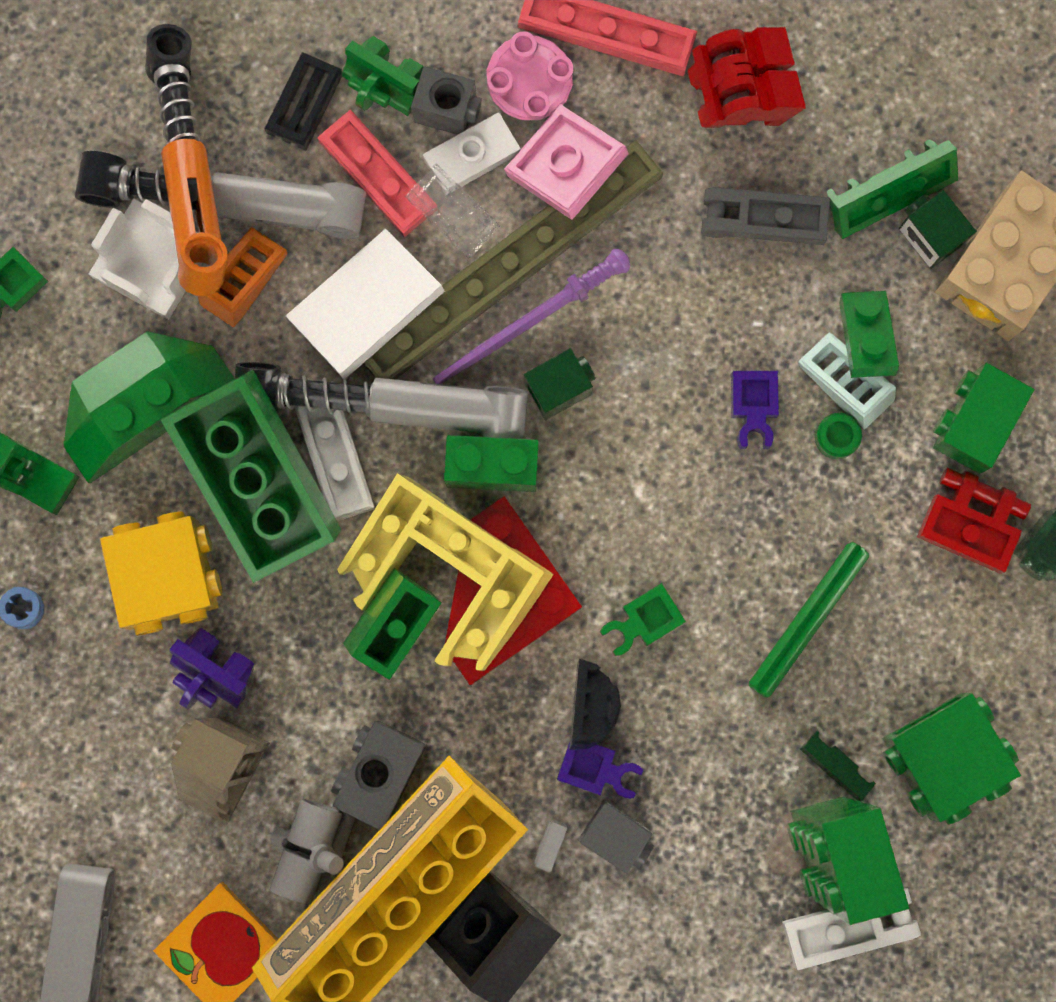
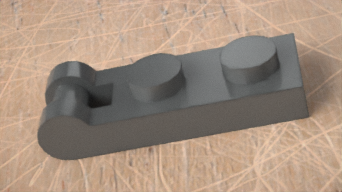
(766, 216)

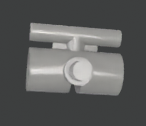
(310, 851)

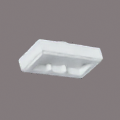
(475, 150)

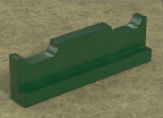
(837, 766)

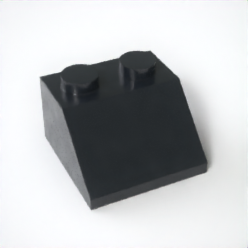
(493, 940)

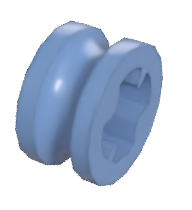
(29, 596)

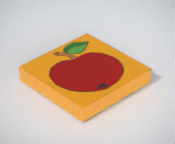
(217, 947)

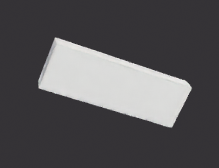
(335, 461)

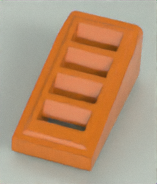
(233, 311)

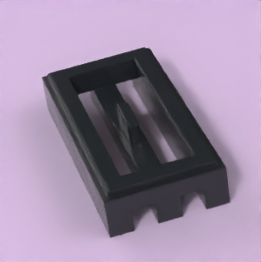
(289, 133)

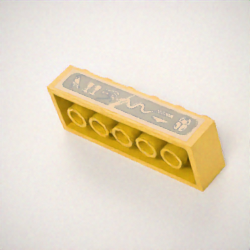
(392, 893)

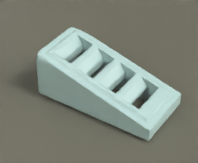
(837, 391)

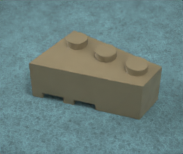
(215, 765)

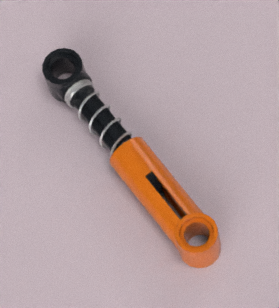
(185, 164)

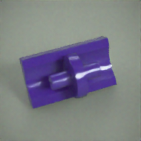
(193, 660)

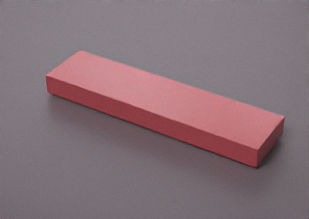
(611, 32)

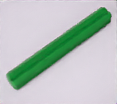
(808, 619)

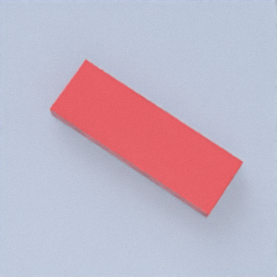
(373, 170)

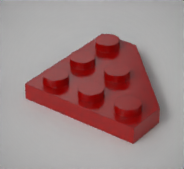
(548, 611)

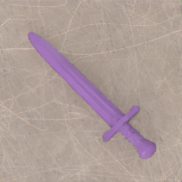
(577, 288)

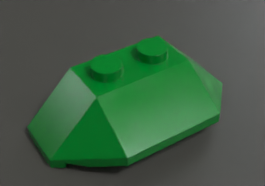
(124, 397)

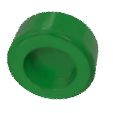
(838, 436)

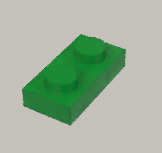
(868, 334)

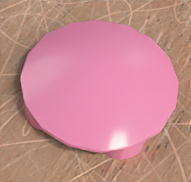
(529, 77)

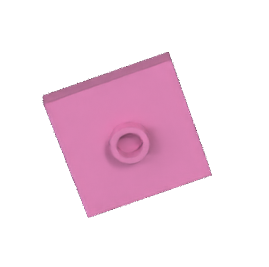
(566, 161)

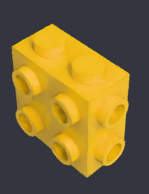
(161, 572)

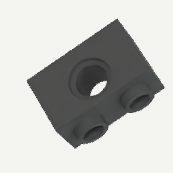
(370, 802)

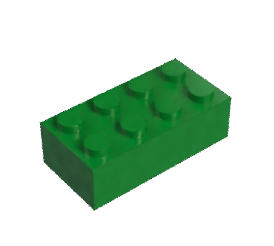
(252, 476)
(848, 859)

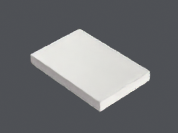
(365, 303)

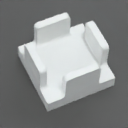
(140, 257)

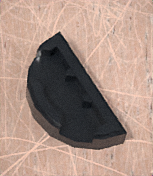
(594, 706)

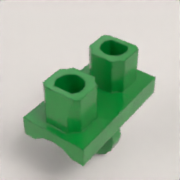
(379, 80)

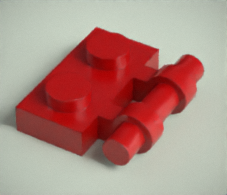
(969, 532)

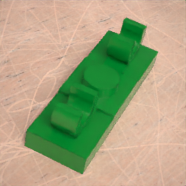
(894, 188)

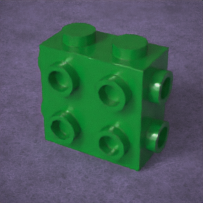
(952, 758)

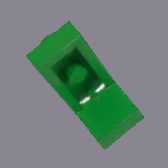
(34, 476)

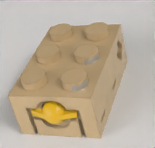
(1008, 260)

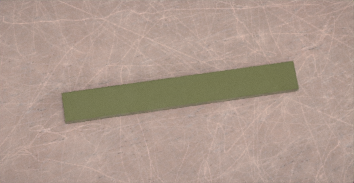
(510, 265)

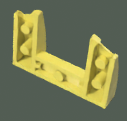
(506, 576)

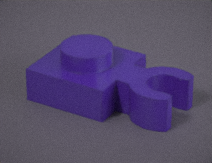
(754, 399)
(593, 768)

